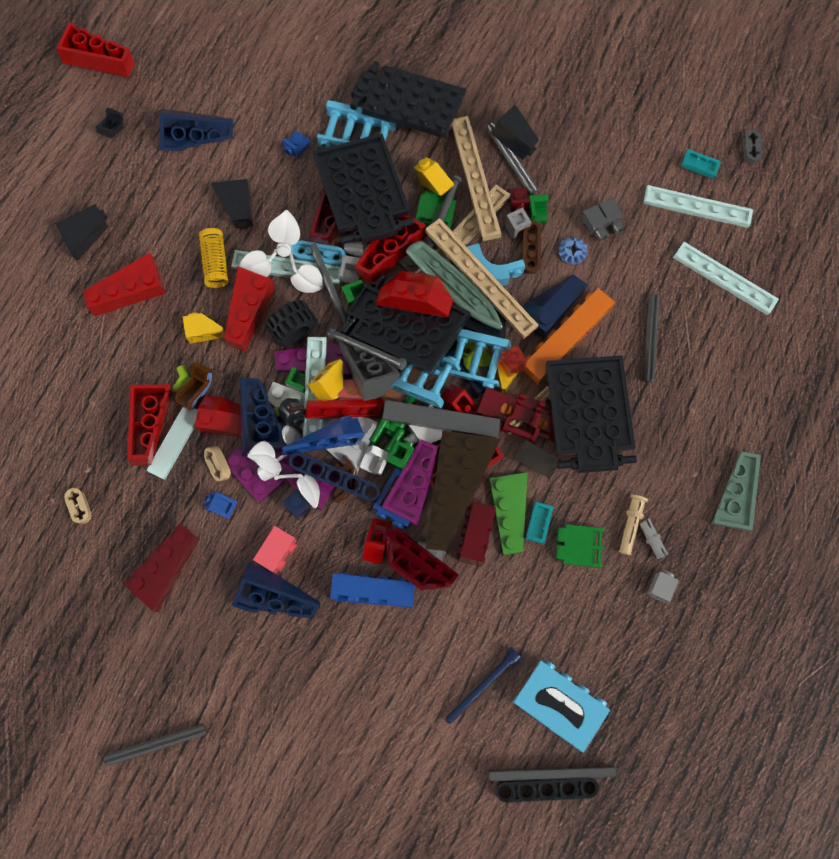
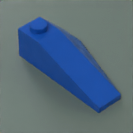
(338, 434)

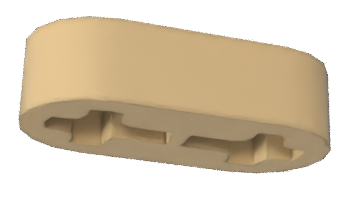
(217, 463)
(73, 507)

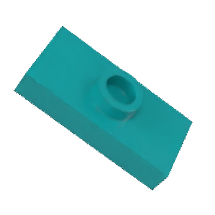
(700, 164)
(539, 523)

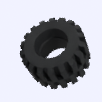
(291, 323)

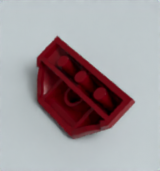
(417, 563)

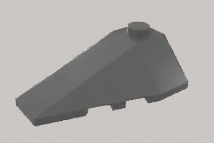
(369, 372)

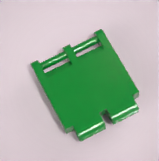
(430, 207)
(579, 546)

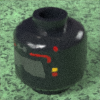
(292, 412)

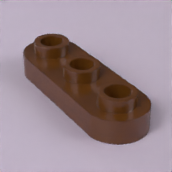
(534, 241)

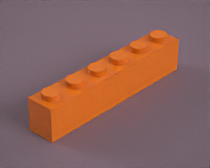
(570, 333)

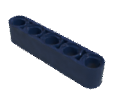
(325, 474)

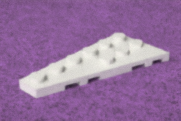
(278, 393)

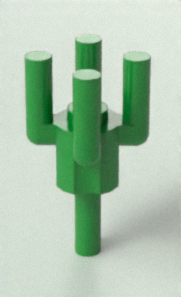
(390, 429)

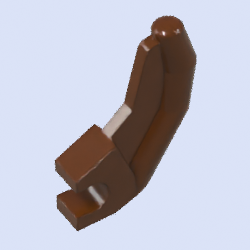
(350, 468)

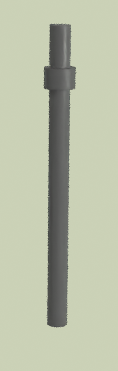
(330, 287)

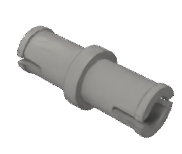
(653, 538)

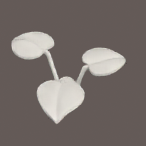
(286, 232)
(270, 467)

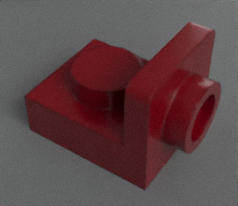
(518, 199)

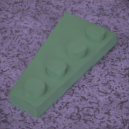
(739, 497)

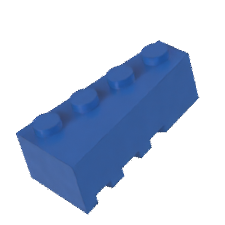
(372, 591)

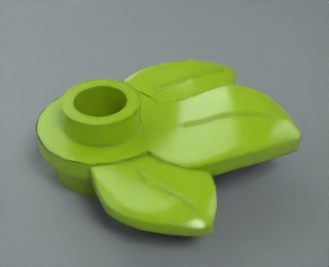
(485, 359)

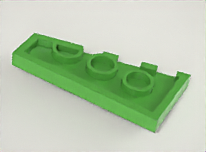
(510, 504)

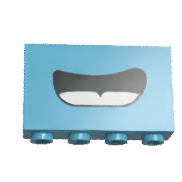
(562, 705)

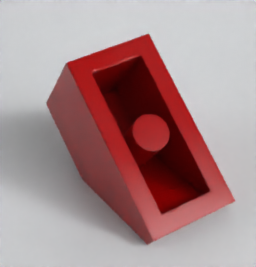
(458, 400)
(375, 542)

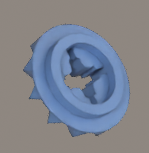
(566, 254)

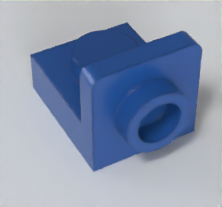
(295, 144)
(219, 504)

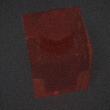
(513, 361)

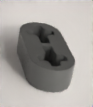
(748, 147)

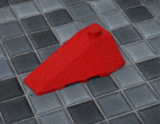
(218, 416)

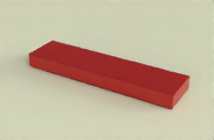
(343, 408)

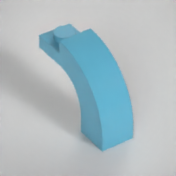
(500, 272)

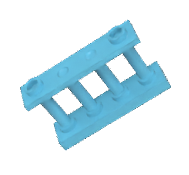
(343, 111)
(481, 341)
(417, 390)

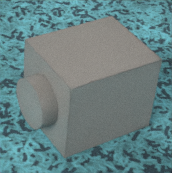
(663, 586)

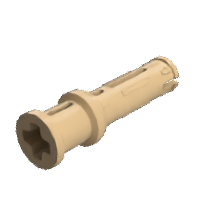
(634, 516)

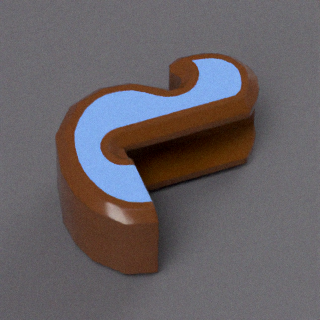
(195, 387)

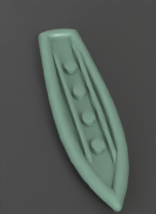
(460, 288)

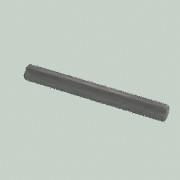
(515, 164)
(651, 338)
(154, 744)

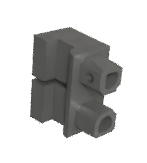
(603, 217)

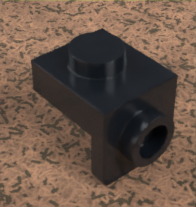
(111, 124)

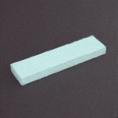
(173, 443)

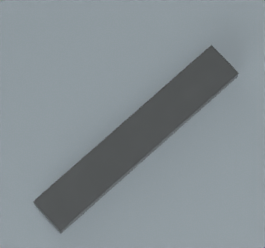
(441, 419)
(551, 773)

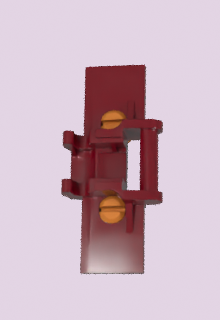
(523, 408)

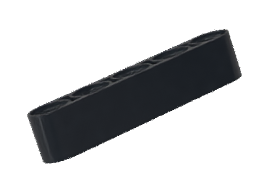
(556, 789)

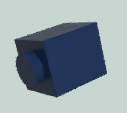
(297, 504)

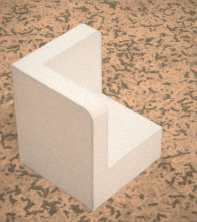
(374, 460)

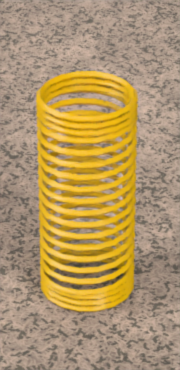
(214, 258)

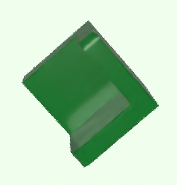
(538, 208)
(351, 291)
(296, 380)

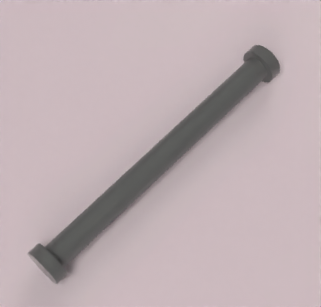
(447, 201)
(400, 363)

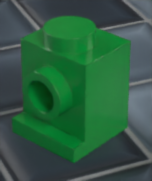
(398, 451)

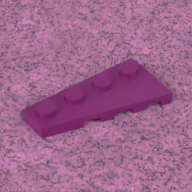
(297, 357)
(412, 485)
(325, 488)

